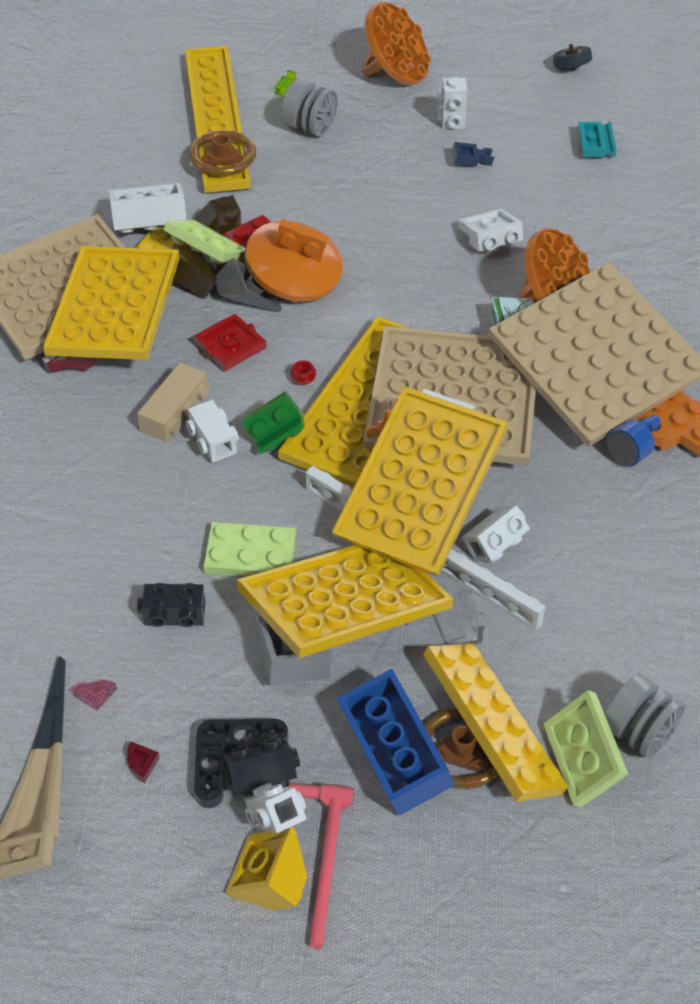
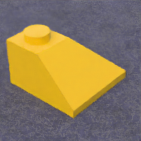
(270, 871)

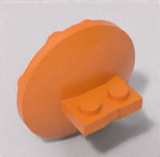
(395, 45)
(293, 261)
(551, 263)

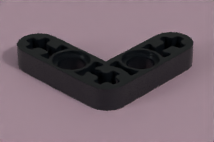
(219, 746)

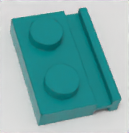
(596, 139)

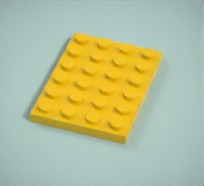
(112, 303)
(420, 480)
(341, 598)

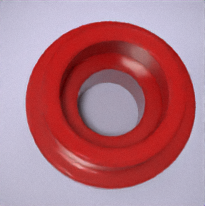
(303, 372)

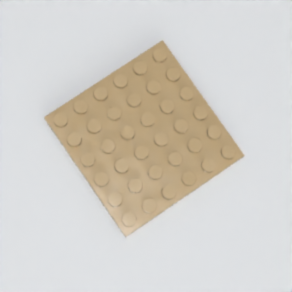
(36, 278)
(598, 353)
(461, 368)

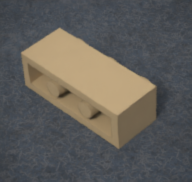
(170, 403)

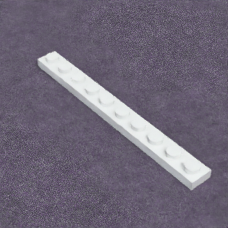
(457, 566)

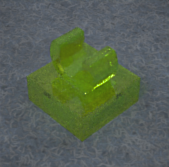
(284, 83)

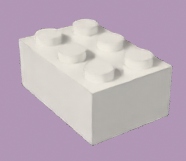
(147, 206)

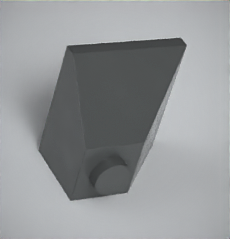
(238, 285)

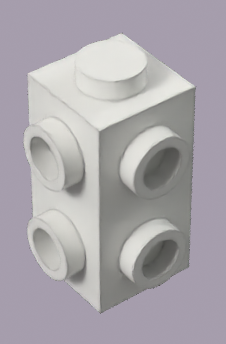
(454, 103)
(212, 431)
(496, 533)
(275, 808)

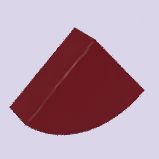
(141, 760)

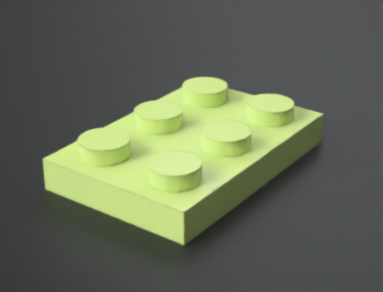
(205, 240)
(248, 549)
(585, 749)

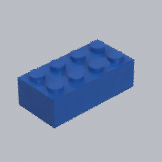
(396, 742)

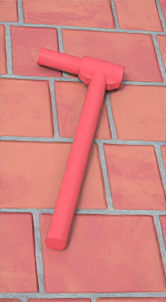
(334, 799)

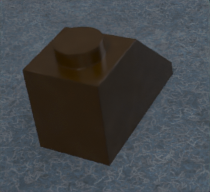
(220, 215)
(194, 271)

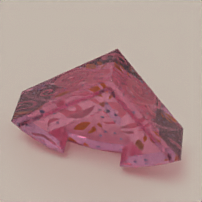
(94, 693)

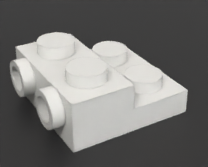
(492, 230)

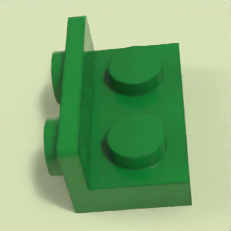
(274, 422)

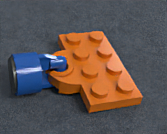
(663, 426)

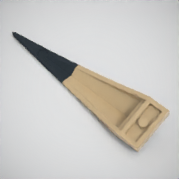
(34, 812)

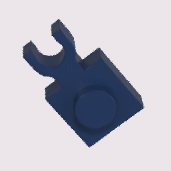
(469, 155)

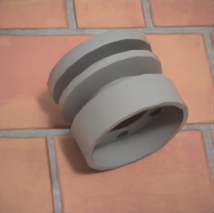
(309, 107)
(649, 719)

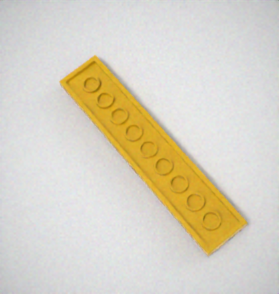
(215, 108)

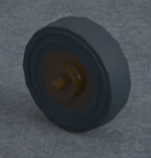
(572, 57)

